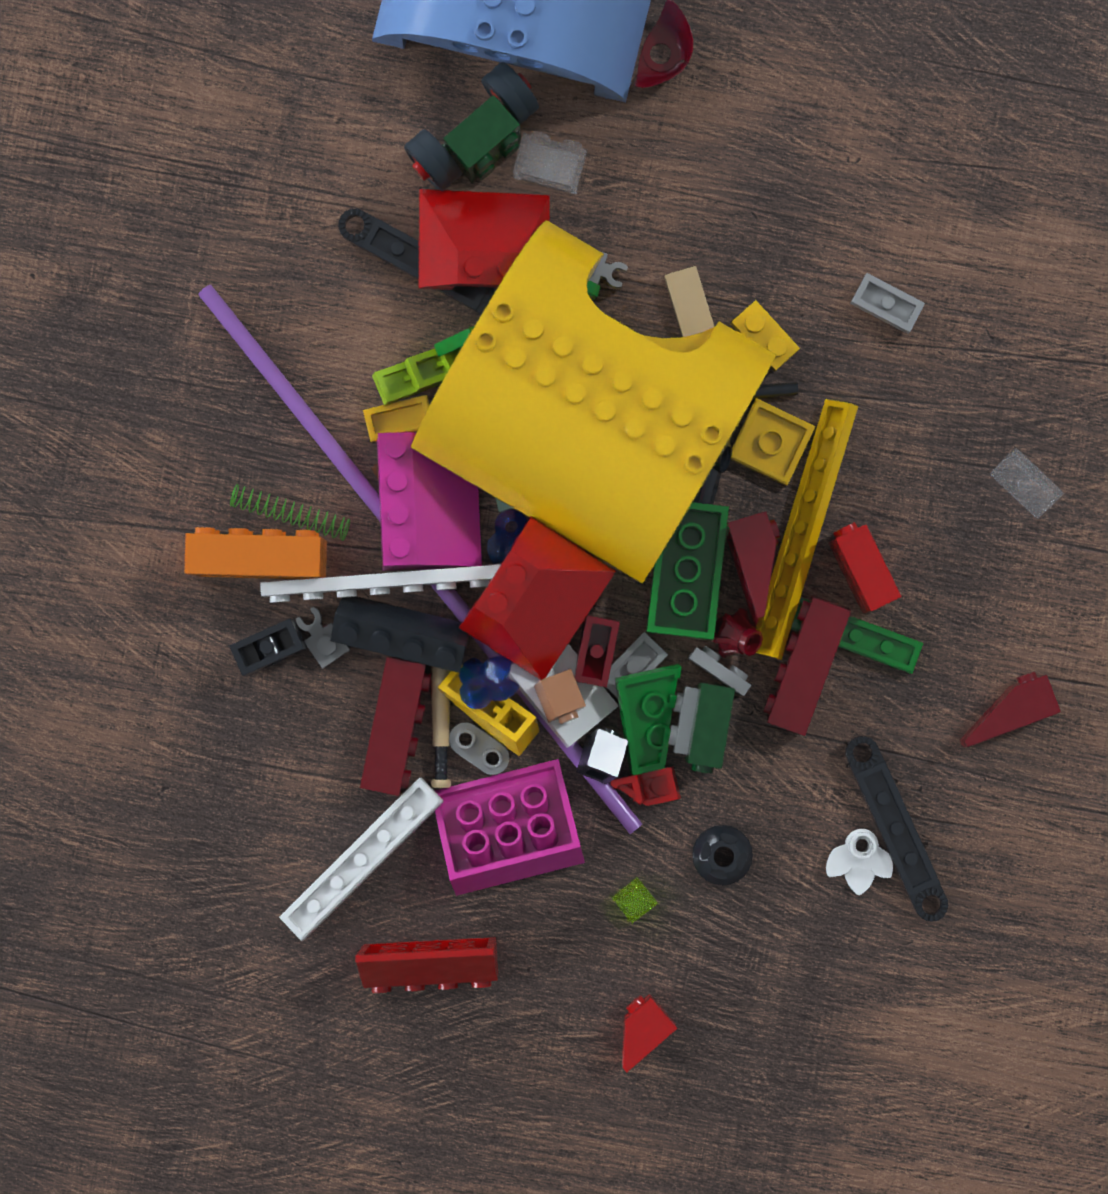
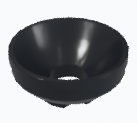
(709, 842)

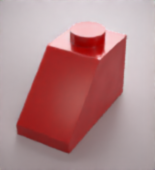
(644, 1029)

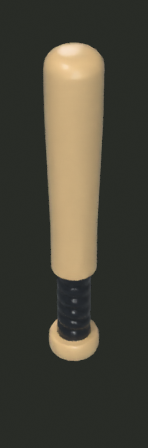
(440, 728)

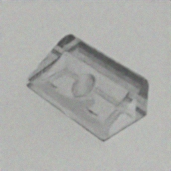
(1026, 483)

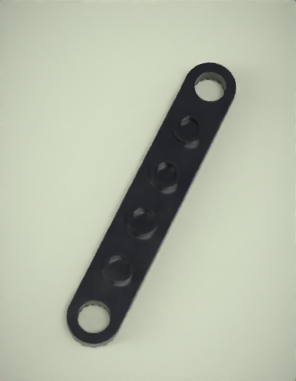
(403, 253)
(896, 828)

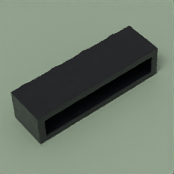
(400, 633)

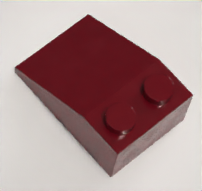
(753, 551)

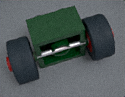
(481, 137)

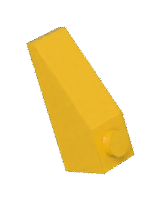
(500, 719)

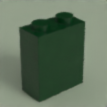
(710, 727)

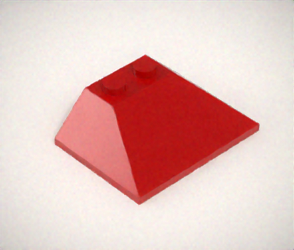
(474, 235)
(537, 599)

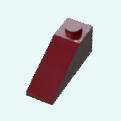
(1017, 707)

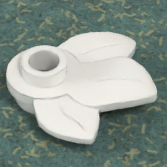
(857, 865)

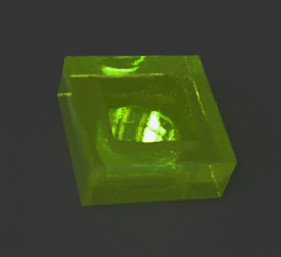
(634, 900)

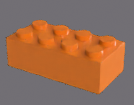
(255, 556)

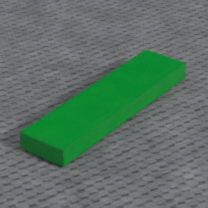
(875, 643)

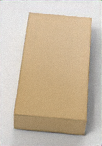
(689, 301)

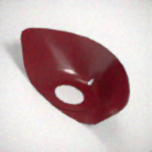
(675, 33)

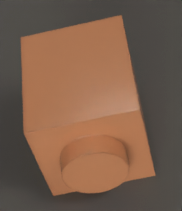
(560, 697)

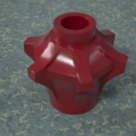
(737, 635)

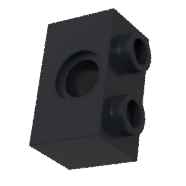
(268, 647)

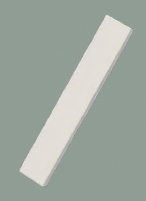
(361, 859)

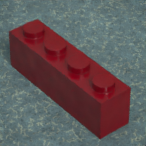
(807, 665)
(394, 726)

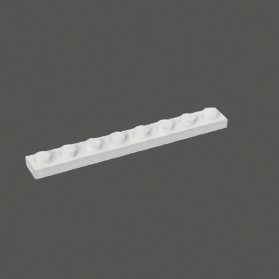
(378, 583)

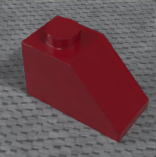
(596, 650)

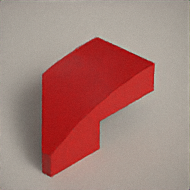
(650, 787)

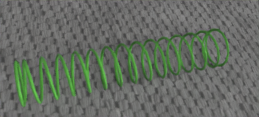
(232, 501)

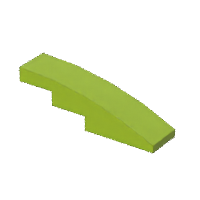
(413, 375)

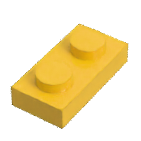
(765, 332)

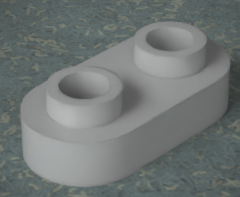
(479, 748)

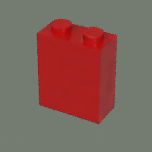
(863, 567)

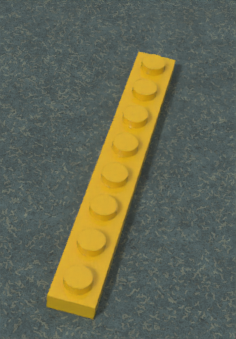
(805, 524)

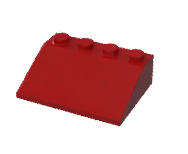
(428, 963)

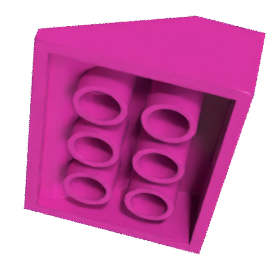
(424, 510)
(507, 827)

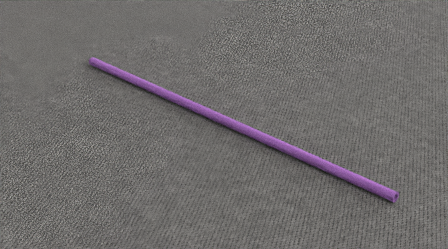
(371, 499)

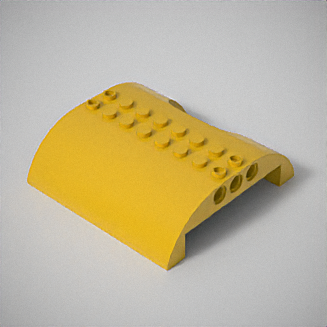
(584, 413)

